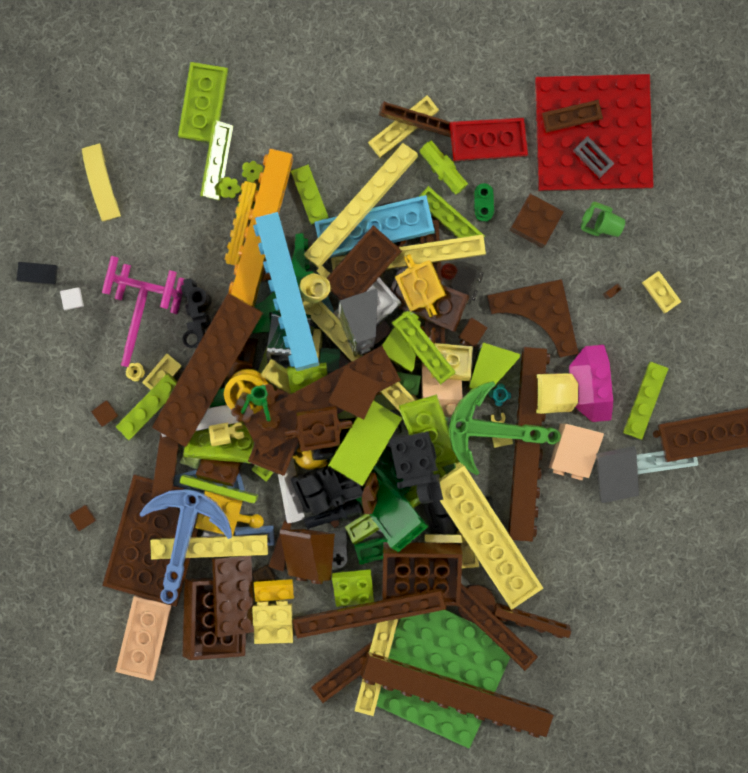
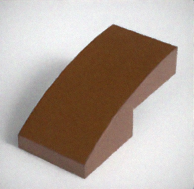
(369, 494)

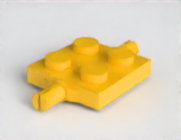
(420, 285)

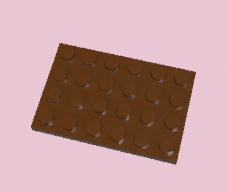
(130, 561)

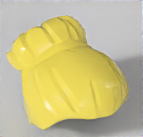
(313, 289)

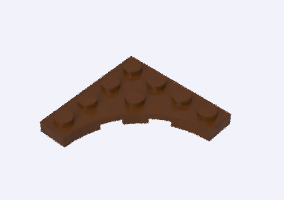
(543, 305)

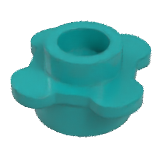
(494, 394)

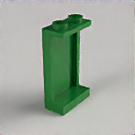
(396, 518)

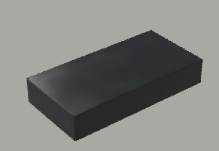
(37, 273)

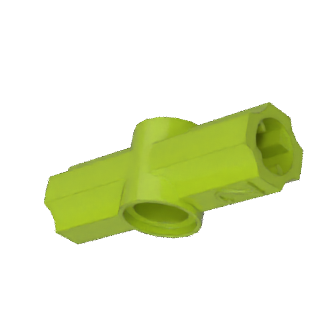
(443, 167)

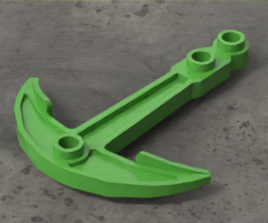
(475, 427)

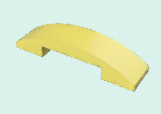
(100, 182)

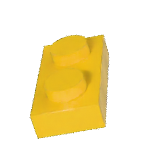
(273, 590)

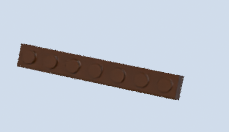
(415, 119)

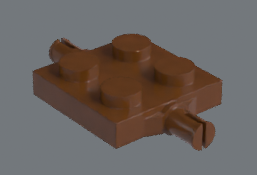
(318, 428)

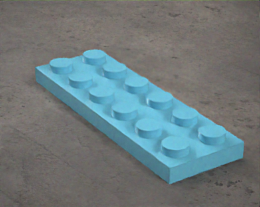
(395, 220)

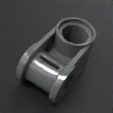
(340, 547)

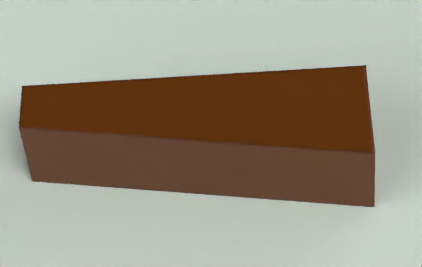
(278, 558)

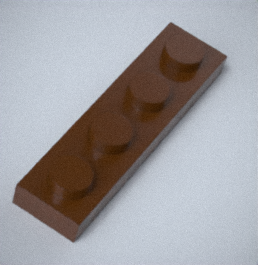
(538, 622)
(341, 675)

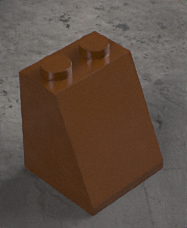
(308, 554)

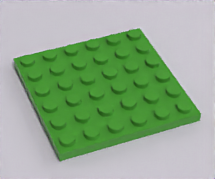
(451, 648)

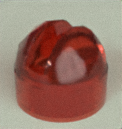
(448, 271)

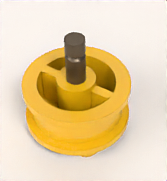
(241, 385)

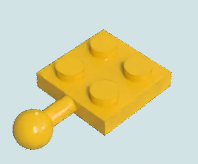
(232, 509)

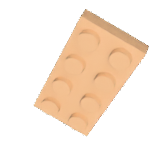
(143, 638)

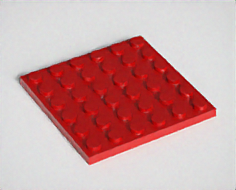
(621, 134)

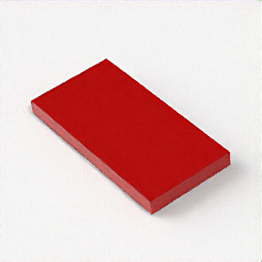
(488, 139)

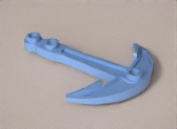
(184, 530)

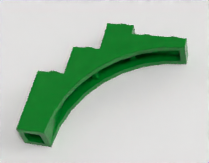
(300, 265)

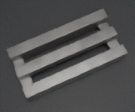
(600, 153)

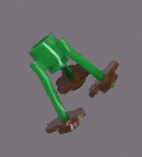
(260, 396)

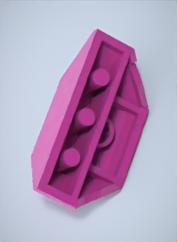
(593, 376)

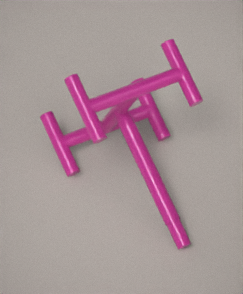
(144, 287)

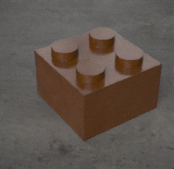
(536, 221)

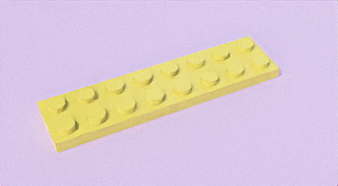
(487, 537)

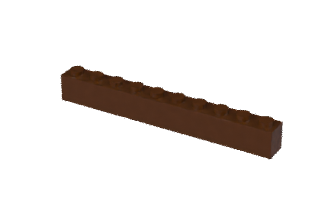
(527, 454)
(456, 694)

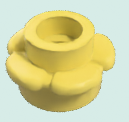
(130, 371)

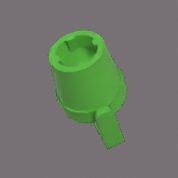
(606, 223)

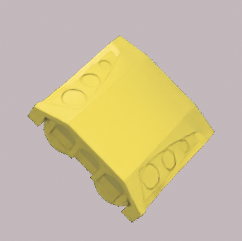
(557, 393)

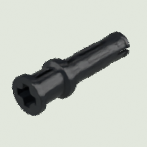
(342, 512)

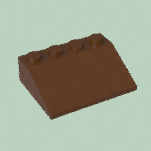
(422, 569)
(199, 625)

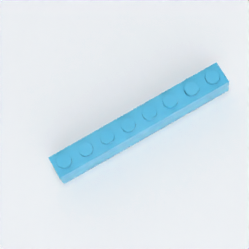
(287, 292)

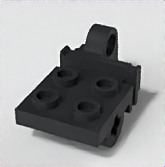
(194, 310)
(415, 463)
(324, 488)
(439, 518)

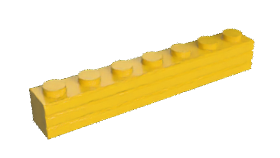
(240, 222)

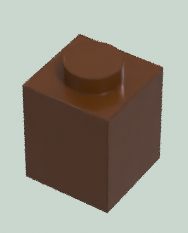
(472, 333)

